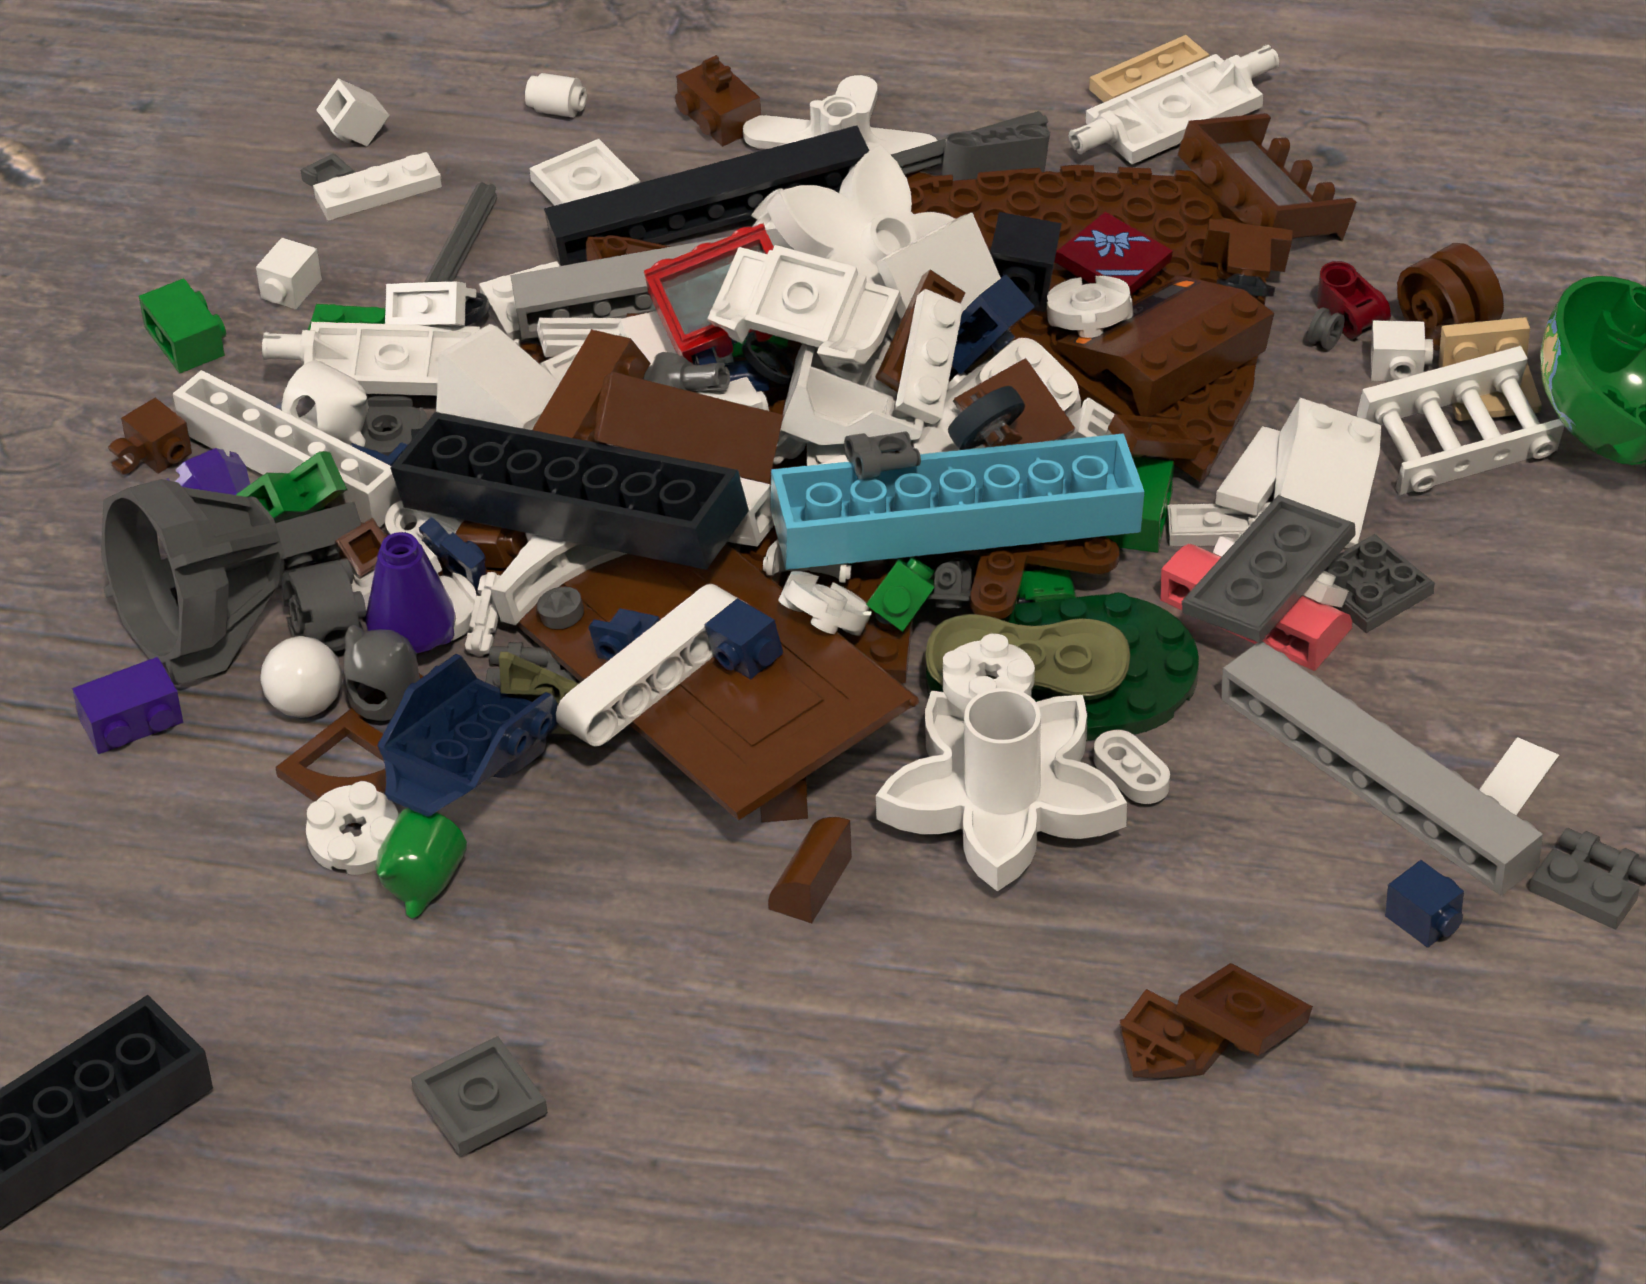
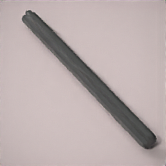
(462, 236)

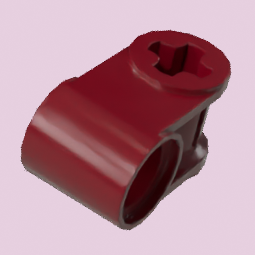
(1349, 294)

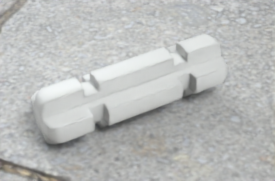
(483, 618)

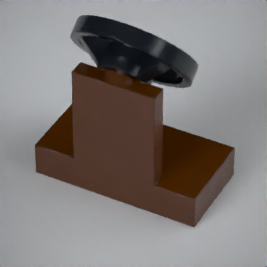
(1248, 252)

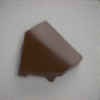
(1165, 1042)

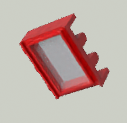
(688, 287)

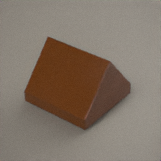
(361, 547)

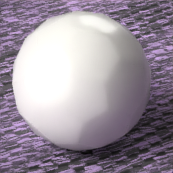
(301, 676)

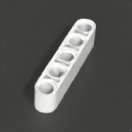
(643, 670)

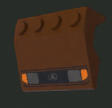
(1176, 340)

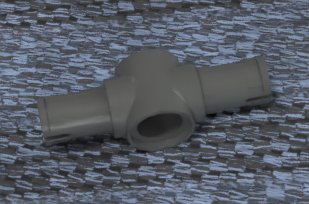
(680, 373)

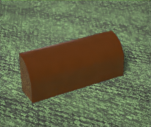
(687, 426)

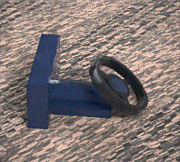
(756, 367)

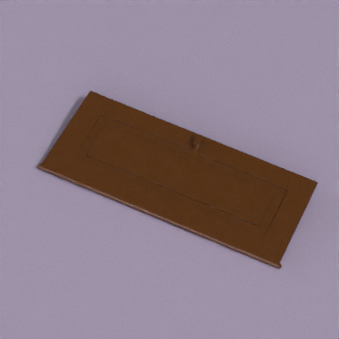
(717, 726)

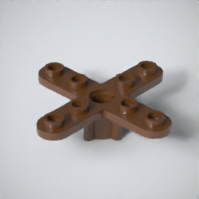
(1001, 569)

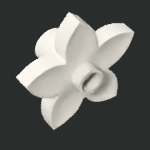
(860, 222)
(1002, 778)

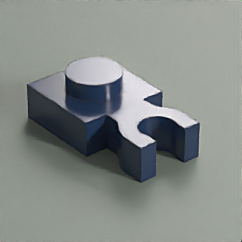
(457, 555)

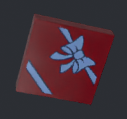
(1114, 251)

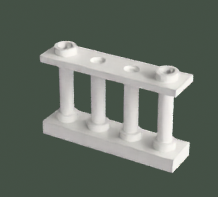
(1464, 384)

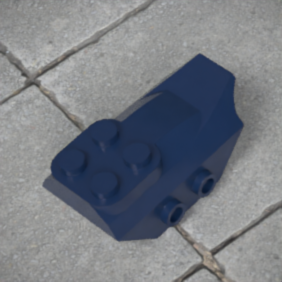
(458, 735)

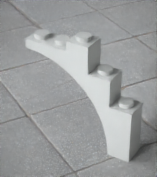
(551, 562)

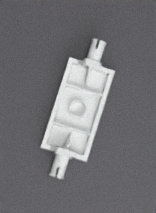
(1158, 112)
(377, 356)

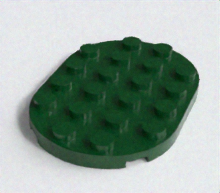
(1160, 665)

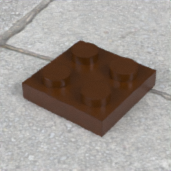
(1243, 1009)

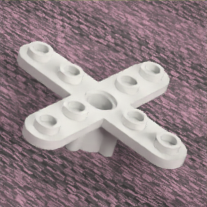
(847, 108)

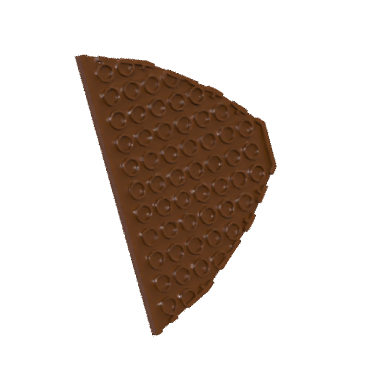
(1164, 208)

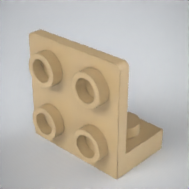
(1483, 338)

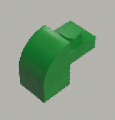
(299, 491)

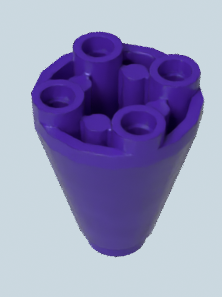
(409, 595)

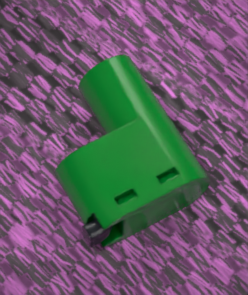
(1046, 585)

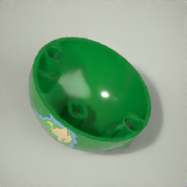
(1594, 376)

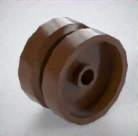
(1449, 290)

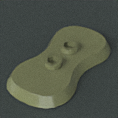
(1068, 656)

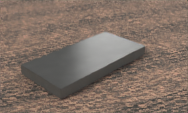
(1268, 568)

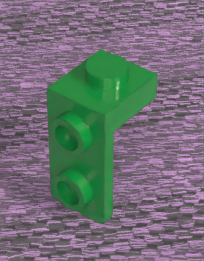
(902, 592)

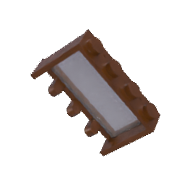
(1254, 182)

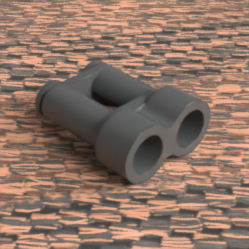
(871, 456)

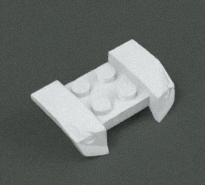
(806, 303)

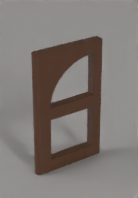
(350, 725)

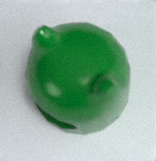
(419, 858)

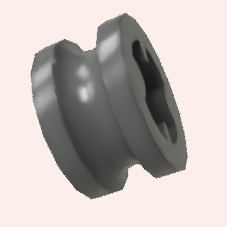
(1326, 328)

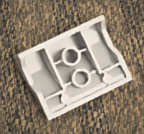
(841, 401)

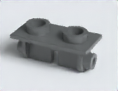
(952, 584)

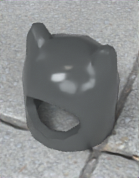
(382, 662)

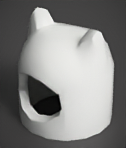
(338, 398)

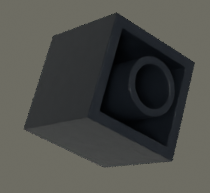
(1026, 253)

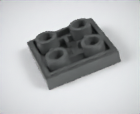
(1378, 582)

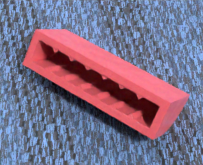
(1303, 634)

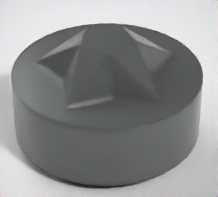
(560, 607)

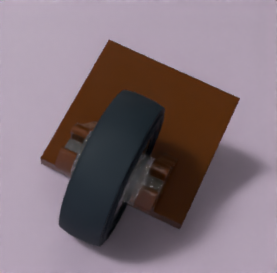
(1008, 411)

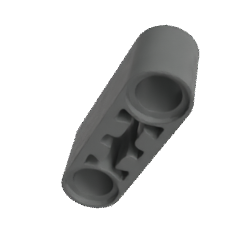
(995, 150)

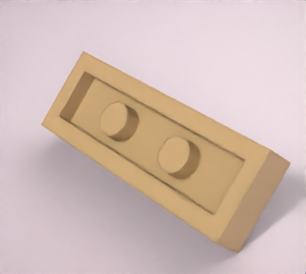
(1146, 68)

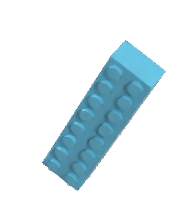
(957, 502)

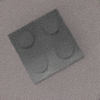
(479, 1095)

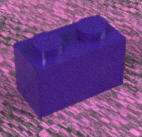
(127, 705)

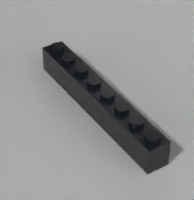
(703, 195)

